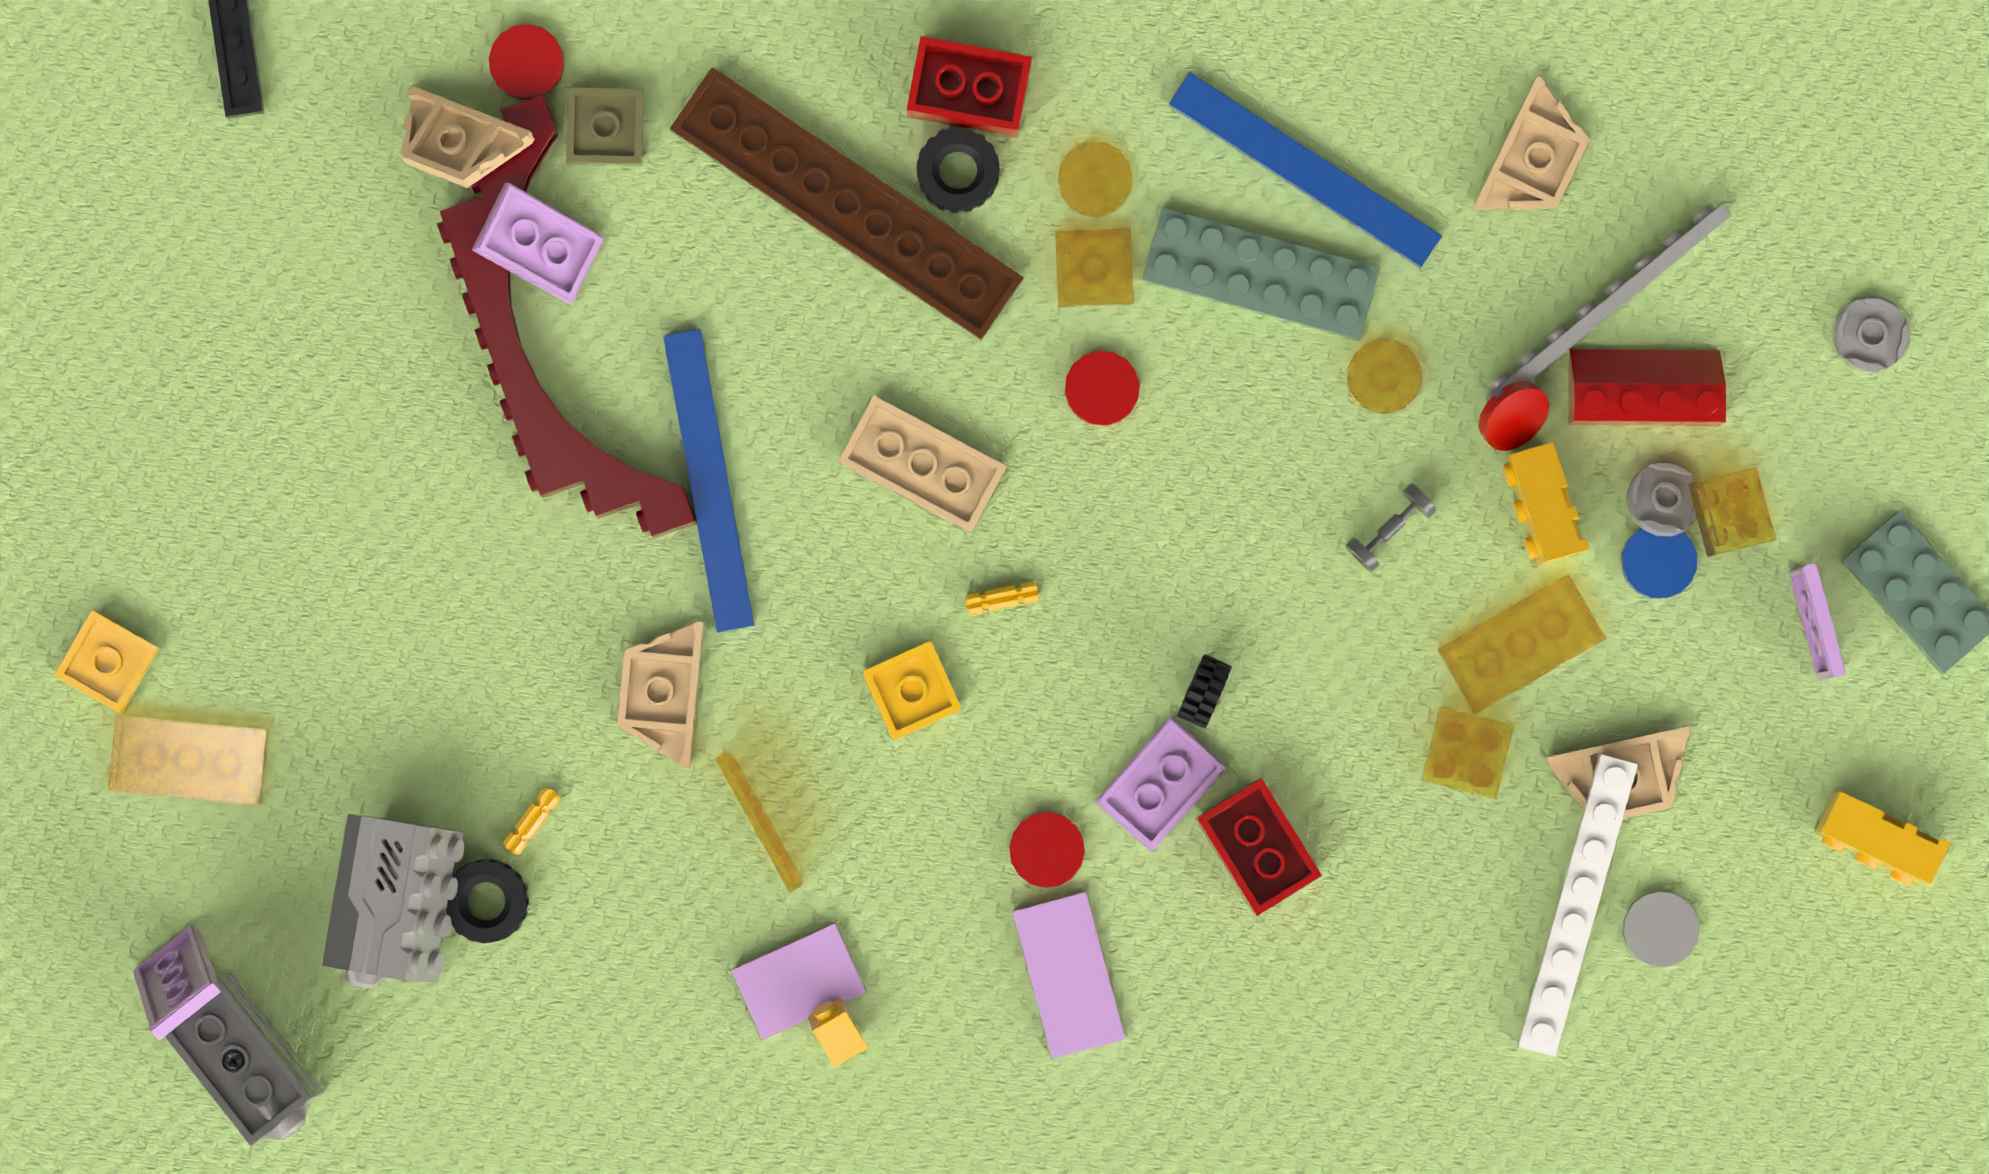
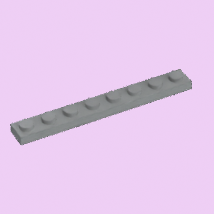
(1618, 294)

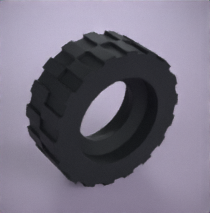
(958, 141)
(515, 901)

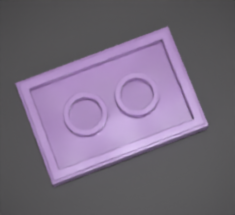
(538, 243)
(1817, 622)
(1161, 784)
(796, 979)

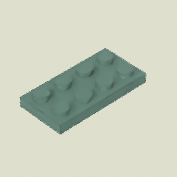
(1919, 592)

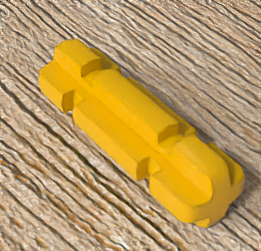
(1001, 598)
(531, 820)

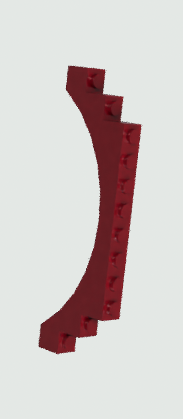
(554, 448)

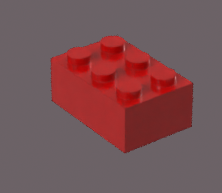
(969, 86)
(1258, 847)

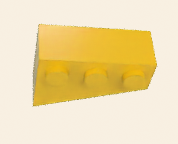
(1543, 504)
(1881, 840)

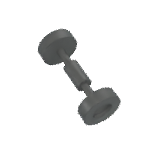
(1391, 527)

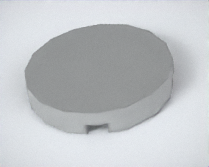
(1871, 334)
(1662, 499)
(1660, 929)

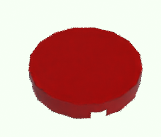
(526, 61)
(1102, 388)
(1513, 416)
(1047, 850)

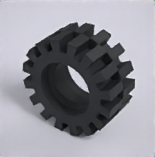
(1204, 691)

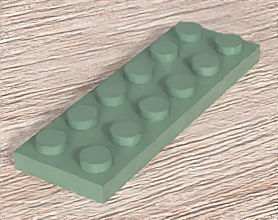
(1260, 274)

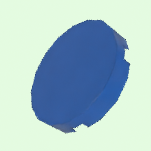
(1658, 564)

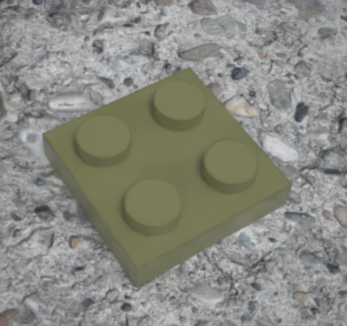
(605, 126)

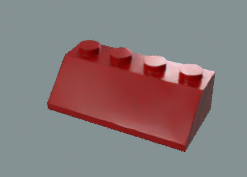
(1646, 387)

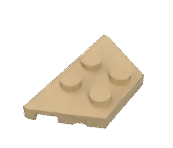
(457, 140)
(1535, 156)
(662, 690)
(1656, 775)

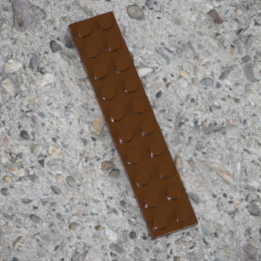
(846, 204)

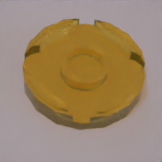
(1095, 179)
(1384, 376)

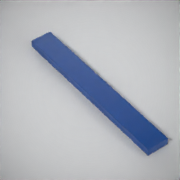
(1305, 170)
(708, 481)

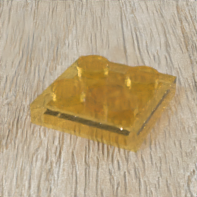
(1094, 267)
(1731, 511)
(1467, 753)

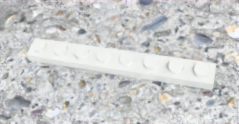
(1577, 904)

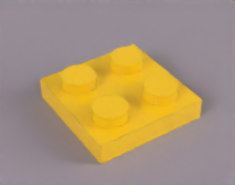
(106, 661)
(912, 690)

